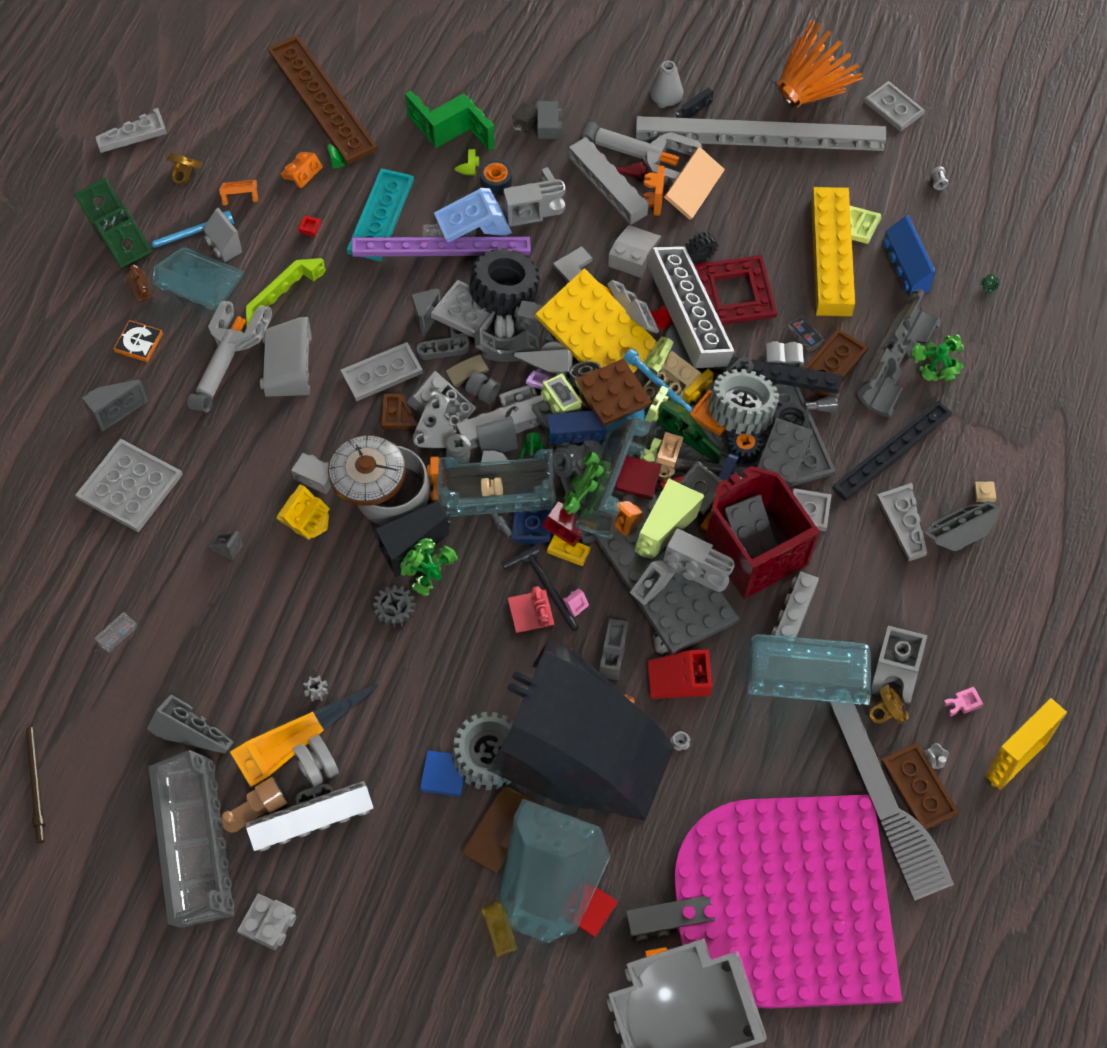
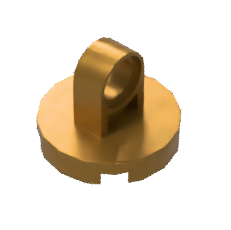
(183, 165)
(891, 705)

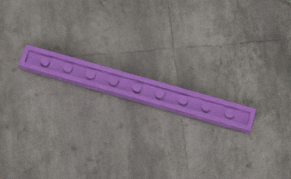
(437, 246)

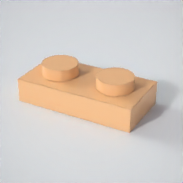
(669, 449)

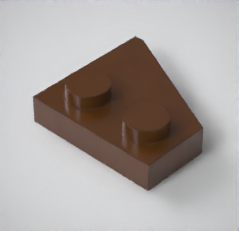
(397, 413)

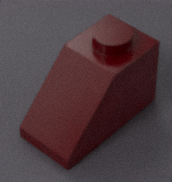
(563, 525)

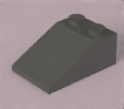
(114, 402)

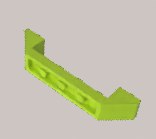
(309, 267)

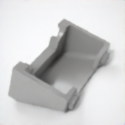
(287, 358)

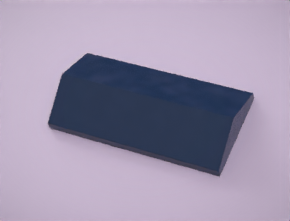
(528, 527)

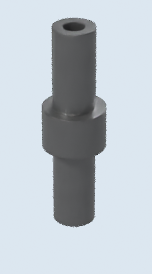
(501, 524)

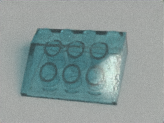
(197, 277)

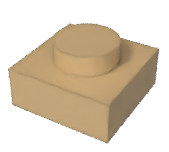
(985, 491)

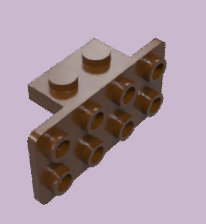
(492, 837)

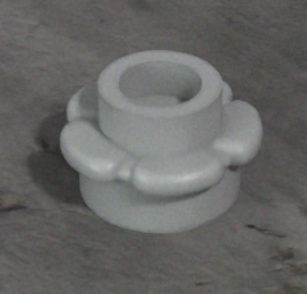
(680, 736)

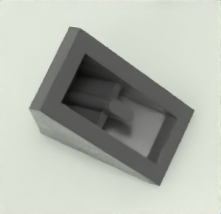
(226, 544)

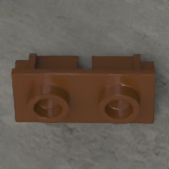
(139, 283)

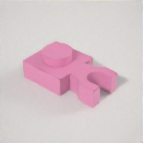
(965, 700)

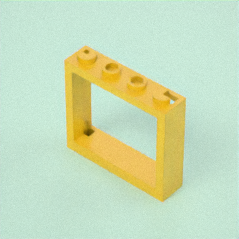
(1025, 743)

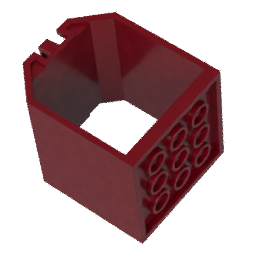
(774, 565)

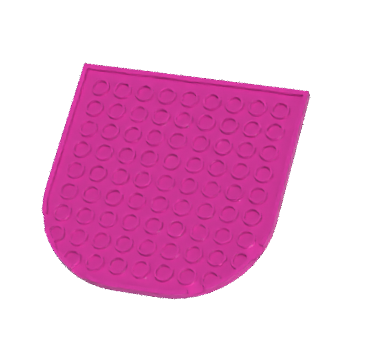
(796, 896)

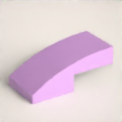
(537, 378)

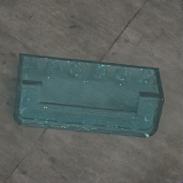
(809, 669)

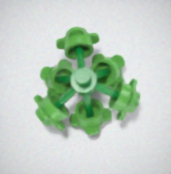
(939, 353)
(430, 564)

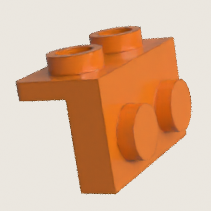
(302, 168)

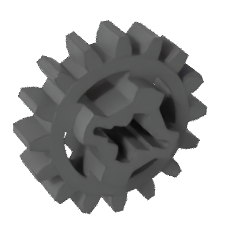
(388, 612)

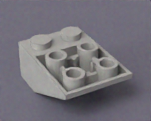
(458, 407)

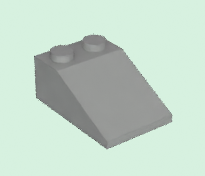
(632, 250)

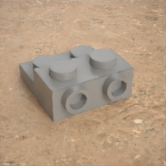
(267, 922)

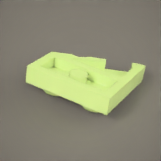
(863, 224)
(658, 354)
(652, 414)

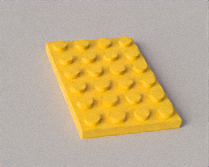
(593, 323)

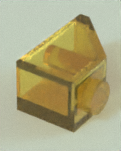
(499, 929)

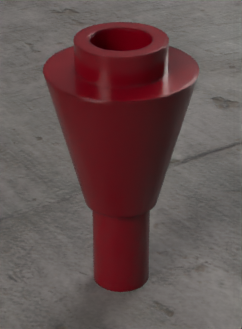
(636, 170)

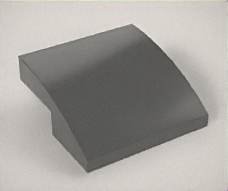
(497, 436)

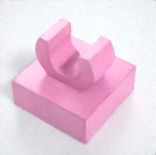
(576, 602)

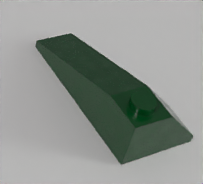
(678, 421)

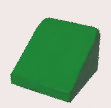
(335, 157)

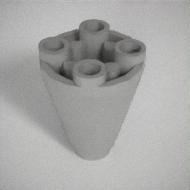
(667, 86)

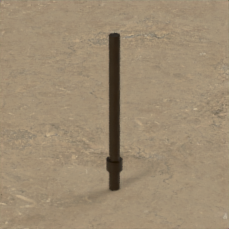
(38, 820)

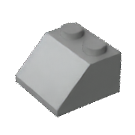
(222, 236)

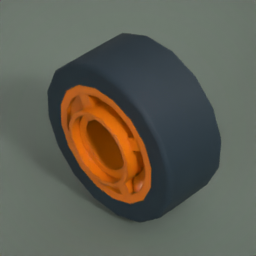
(496, 176)

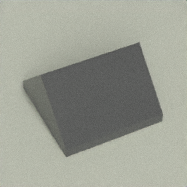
(423, 306)

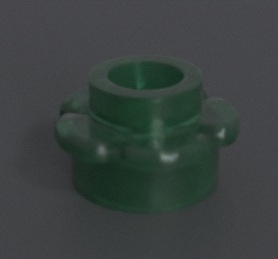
(994, 283)

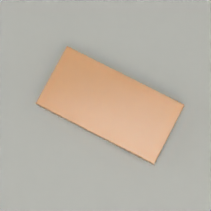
(694, 183)

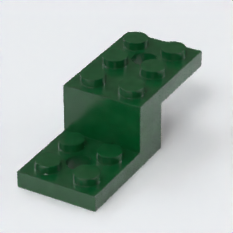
(113, 223)

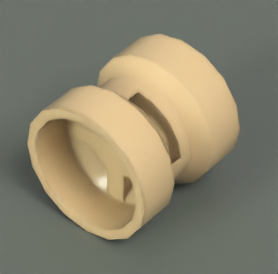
(492, 487)

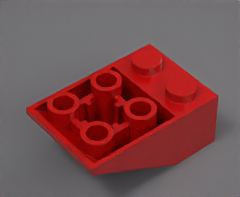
(680, 675)

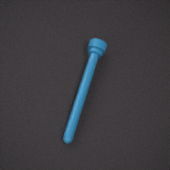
(187, 232)
(633, 358)

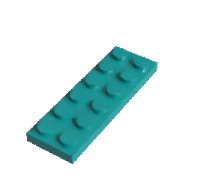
(383, 207)

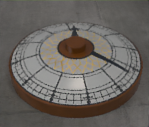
(366, 470)

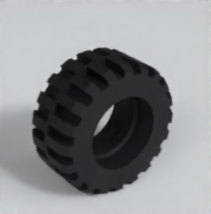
(507, 266)

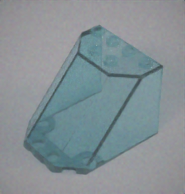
(550, 871)

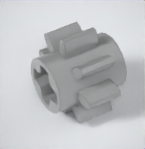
(315, 694)

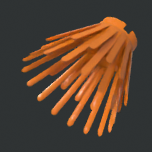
(807, 81)

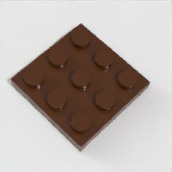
(613, 392)

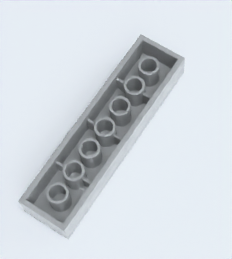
(690, 307)

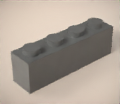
(664, 918)

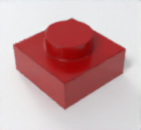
(309, 225)

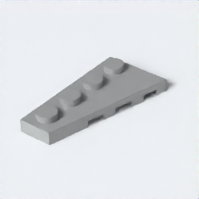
(145, 128)

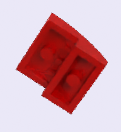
(597, 912)

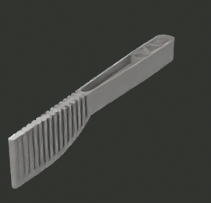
(910, 841)

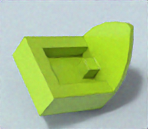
(469, 168)

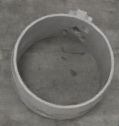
(385, 515)

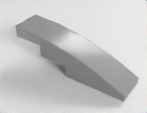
(634, 308)

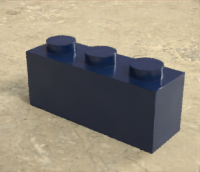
(574, 427)

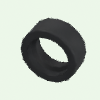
(792, 409)

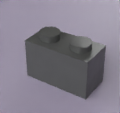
(548, 119)

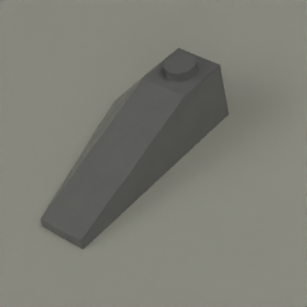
(179, 724)

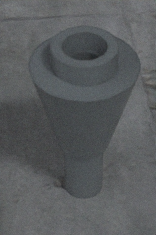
(826, 404)

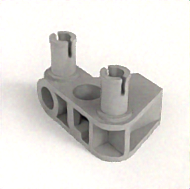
(434, 433)

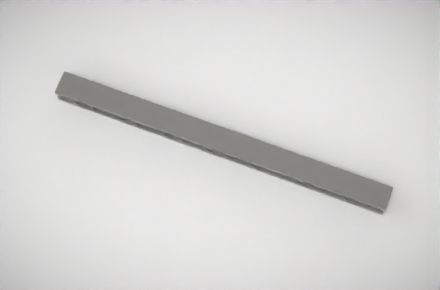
(765, 133)

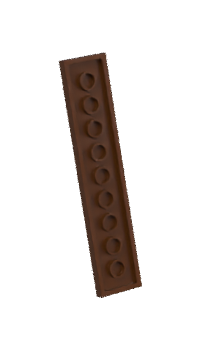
(322, 100)

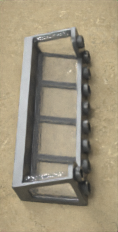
(191, 840)

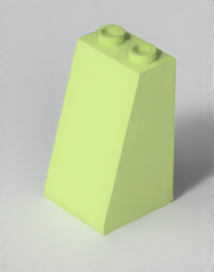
(673, 510)

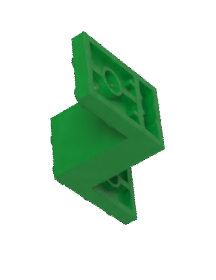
(450, 120)

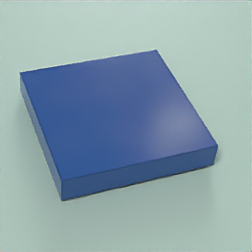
(441, 775)

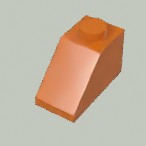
(628, 517)

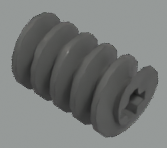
(459, 448)

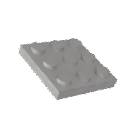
(461, 312)

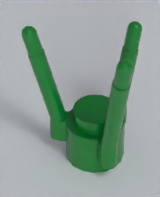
(532, 444)

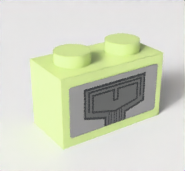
(560, 395)

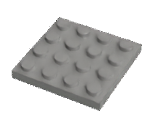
(129, 485)

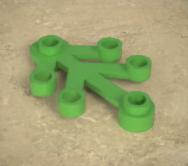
(586, 484)

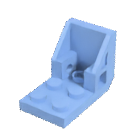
(471, 212)

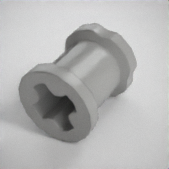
(937, 178)

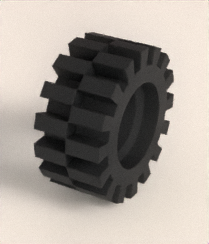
(701, 247)

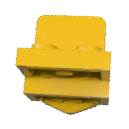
(305, 513)

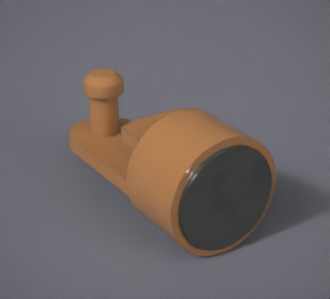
(264, 799)

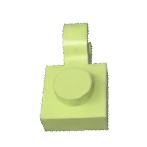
(651, 455)

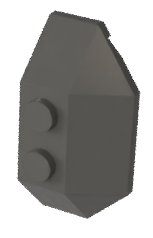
(963, 526)

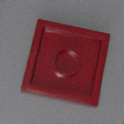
(638, 477)

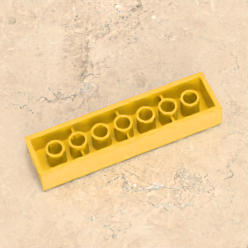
(832, 252)

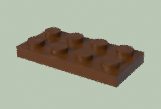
(837, 356)
(920, 786)

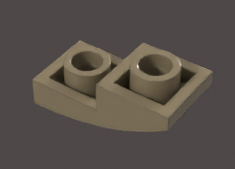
(462, 372)

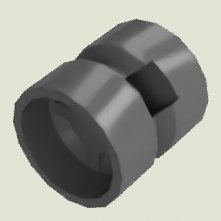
(482, 387)

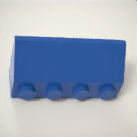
(909, 256)

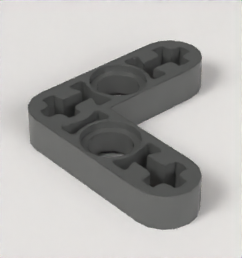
(455, 339)

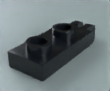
(696, 104)

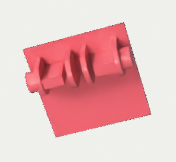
(531, 610)

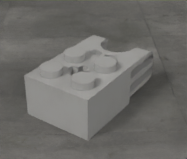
(533, 202)
(698, 561)
(899, 667)

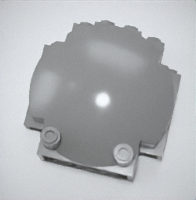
(687, 1001)

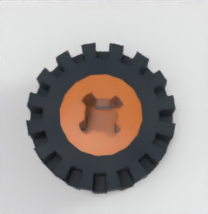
(747, 451)

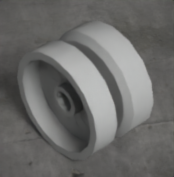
(318, 759)

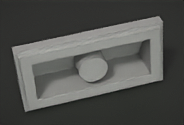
(517, 395)

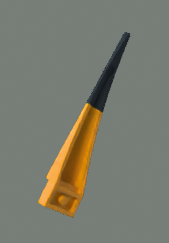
(270, 750)

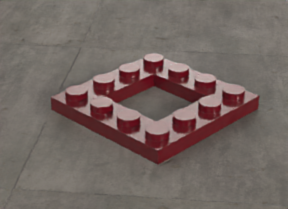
(763, 305)

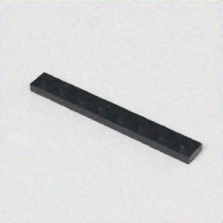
(789, 375)
(891, 450)

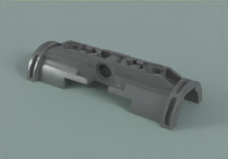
(909, 328)

